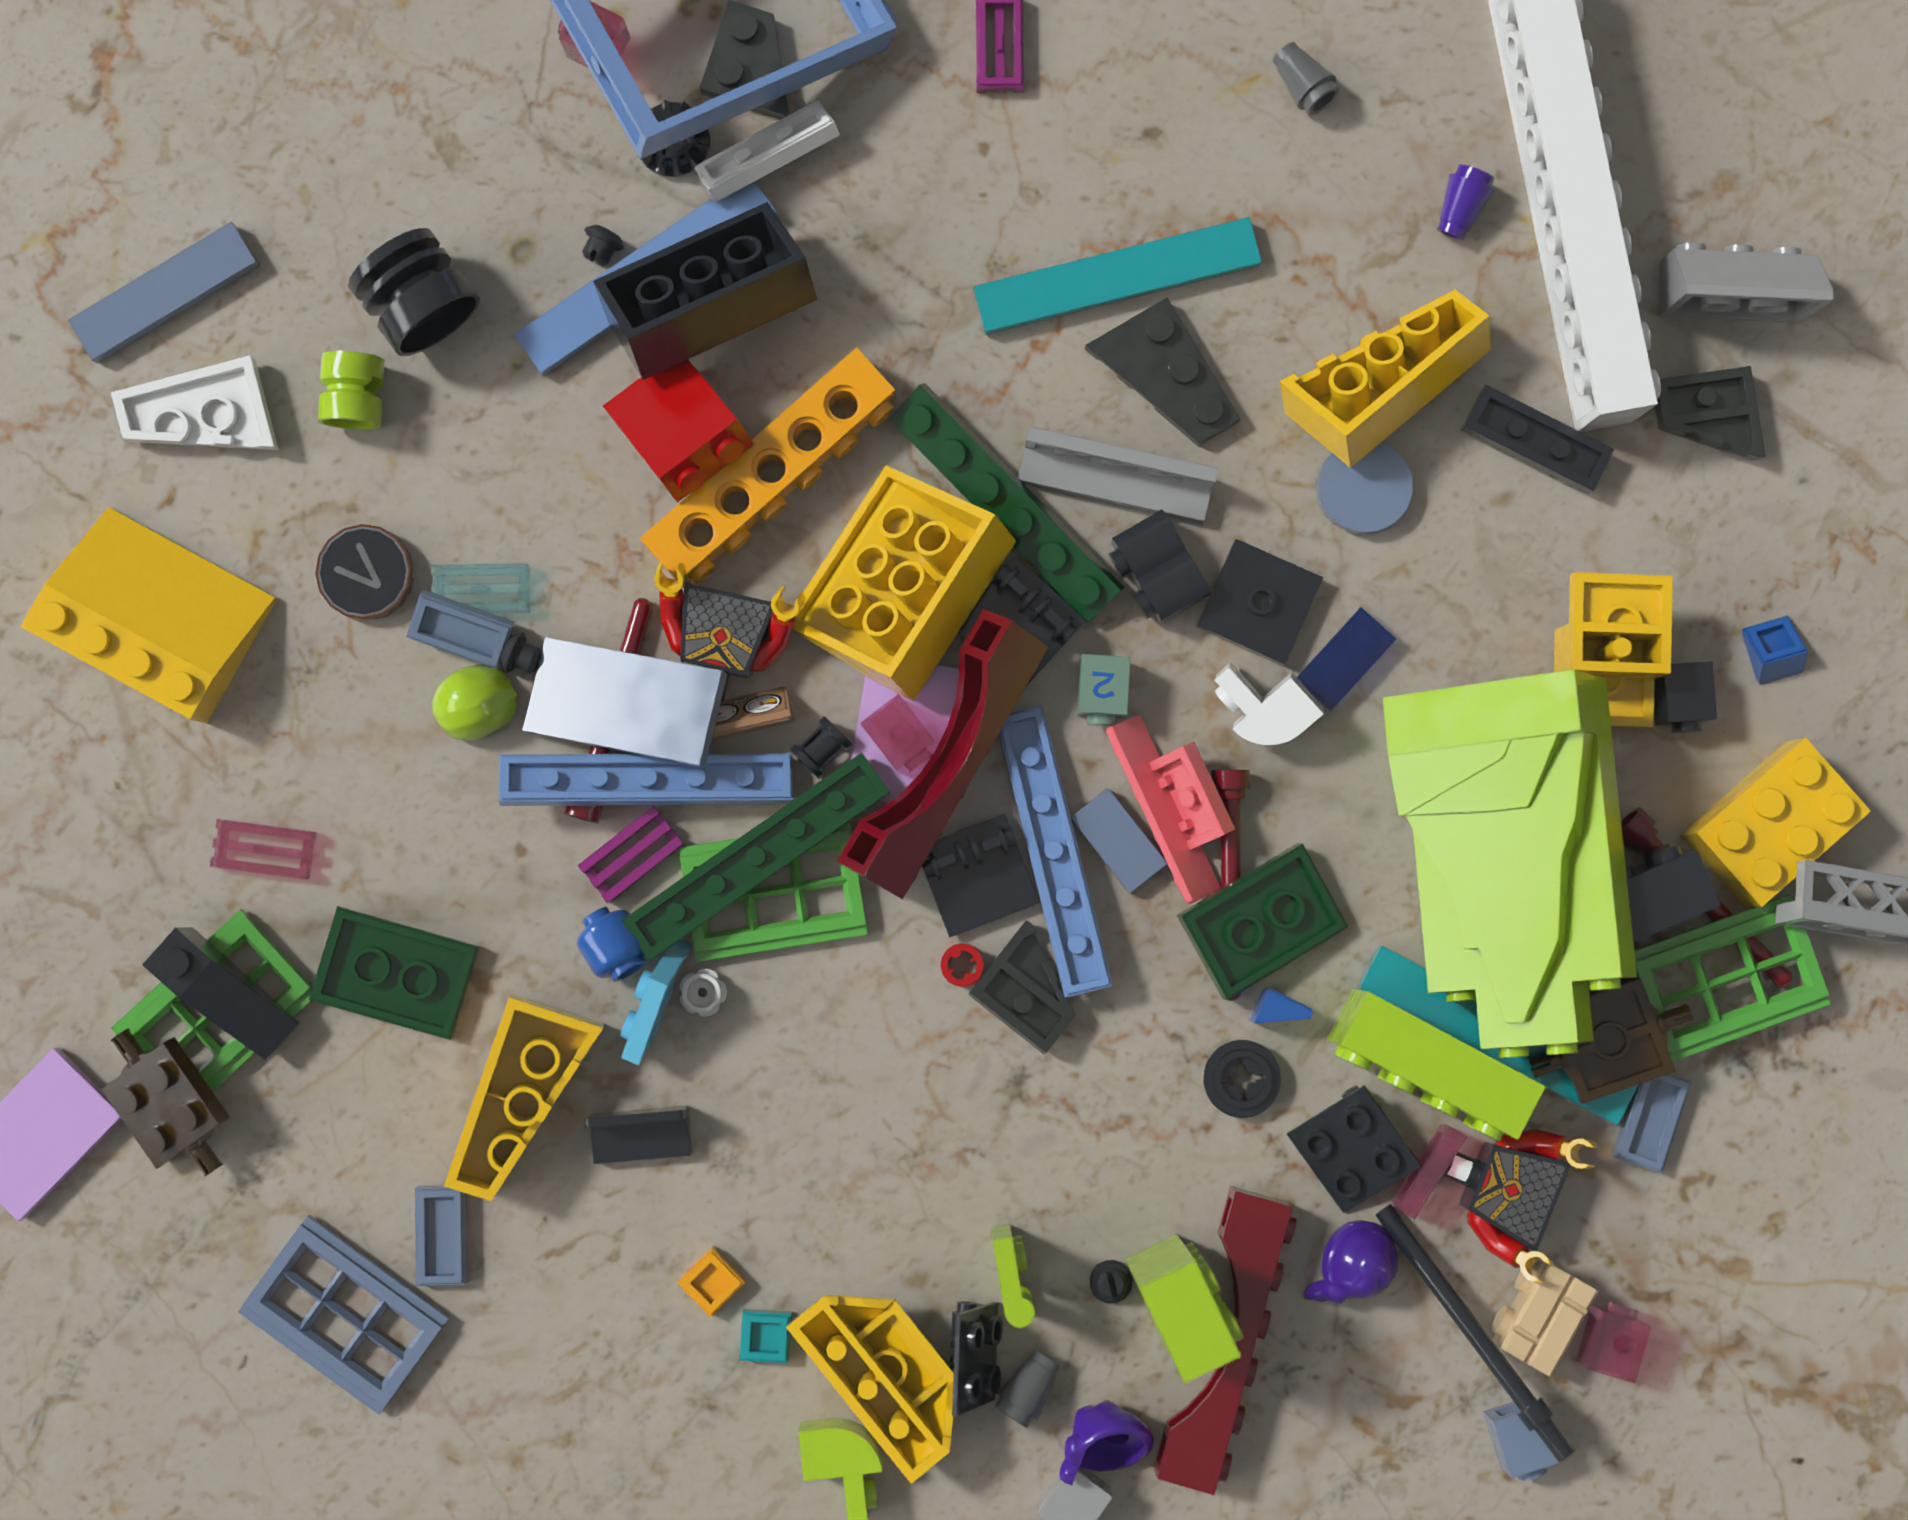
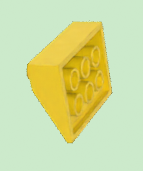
(902, 581)
(150, 615)

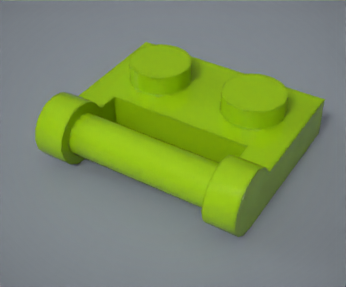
(1010, 1261)

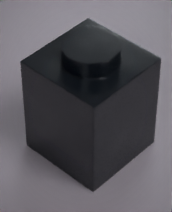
(1685, 697)

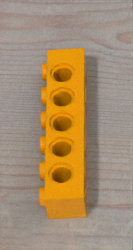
(850, 379)

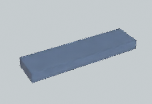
(163, 292)

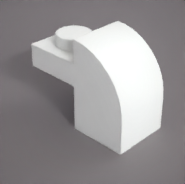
(1271, 718)

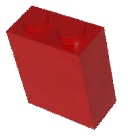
(679, 427)

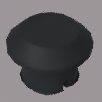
(601, 244)
(520, 654)
(1111, 1281)

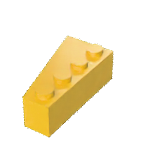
(1384, 381)
(523, 1077)

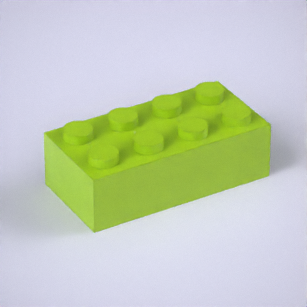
(1441, 1066)
(1186, 1306)

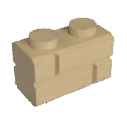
(1543, 1317)

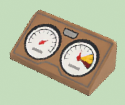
(753, 713)

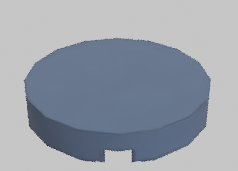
(1368, 494)

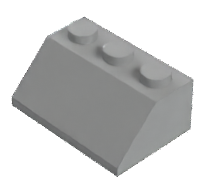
(1742, 284)

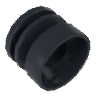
(413, 291)

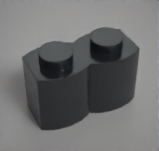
(1159, 567)

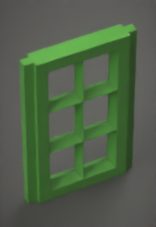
(785, 933)
(1746, 1019)
(233, 1054)

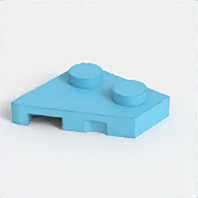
(655, 993)

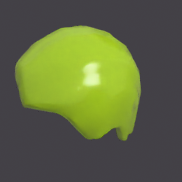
(474, 702)

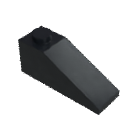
(220, 991)

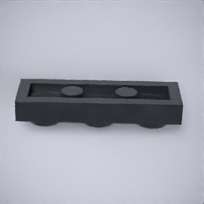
(1537, 439)

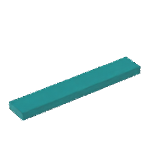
(1117, 276)
(1406, 987)

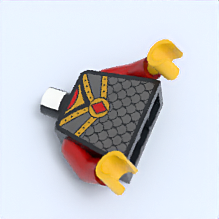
(723, 627)
(1515, 1192)

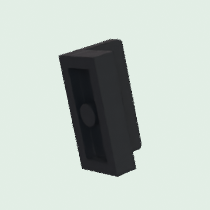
(640, 1134)

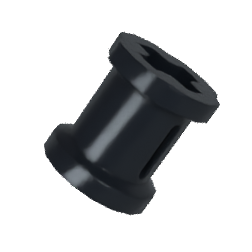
(821, 747)

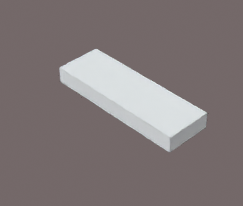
(766, 151)

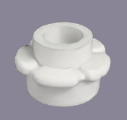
(715, 992)

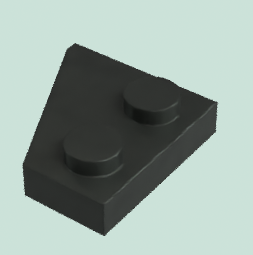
(742, 53)
(1713, 411)
(1025, 991)

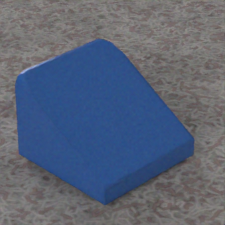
(1775, 649)
(1277, 1007)

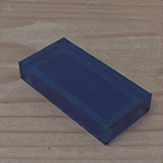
(1345, 658)

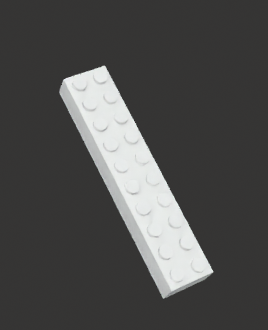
(1575, 211)

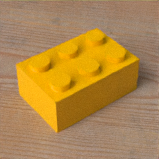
(1772, 819)

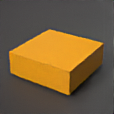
(711, 1281)

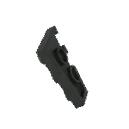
(1168, 370)

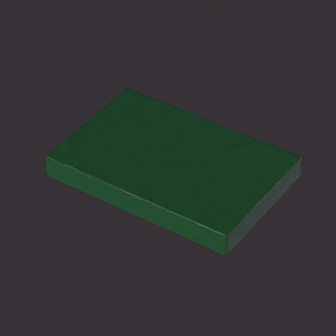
(1262, 921)
(394, 972)

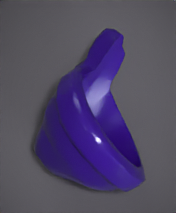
(1355, 1263)
(1104, 1440)

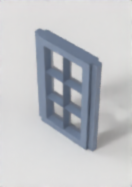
(317, 1351)

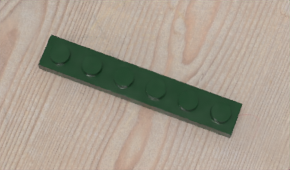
(995, 488)
(755, 856)

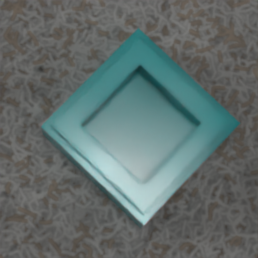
(765, 1336)

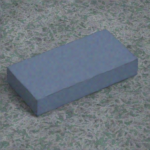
(460, 629)
(1118, 840)
(1652, 1122)
(441, 1236)

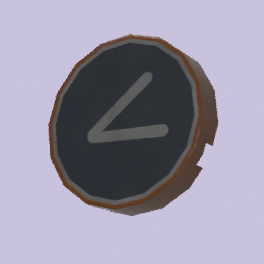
(364, 572)

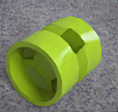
(351, 390)

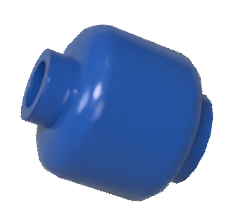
(609, 945)

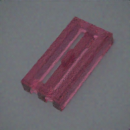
(223, 843)
(1434, 1161)

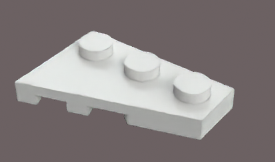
(199, 408)

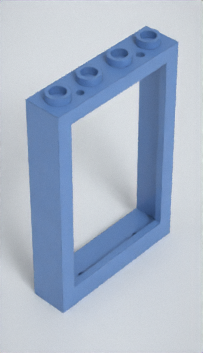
(871, 19)

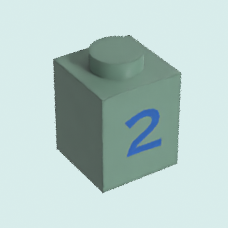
(1103, 688)

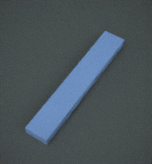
(581, 317)
(643, 780)
(1054, 853)

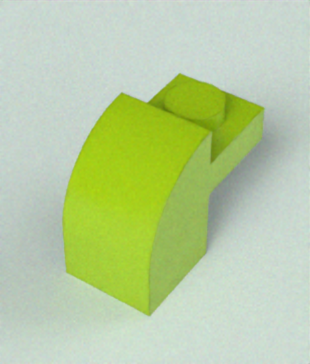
(842, 1450)

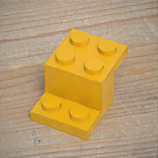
(1621, 634)

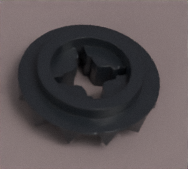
(681, 156)
(1259, 1093)

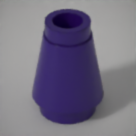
(1464, 200)

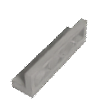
(1117, 475)
(1849, 919)

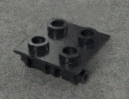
(1032, 605)
(978, 876)
(1354, 1148)
(975, 1354)

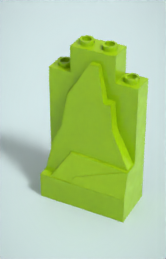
(1516, 851)

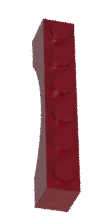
(992, 675)
(1198, 1435)

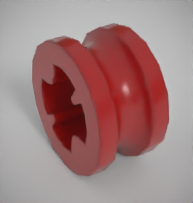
(968, 978)

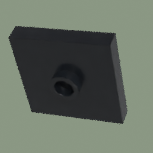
(1259, 602)

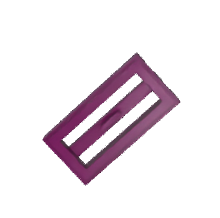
(999, 82)
(598, 879)

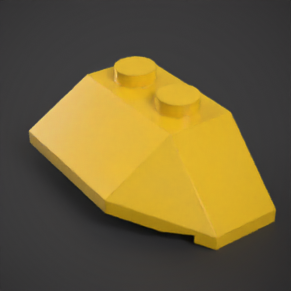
(883, 1374)

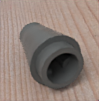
(1306, 79)
(1028, 1389)

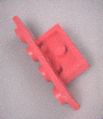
(1176, 802)

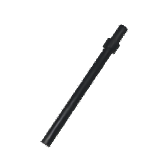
(1533, 1411)

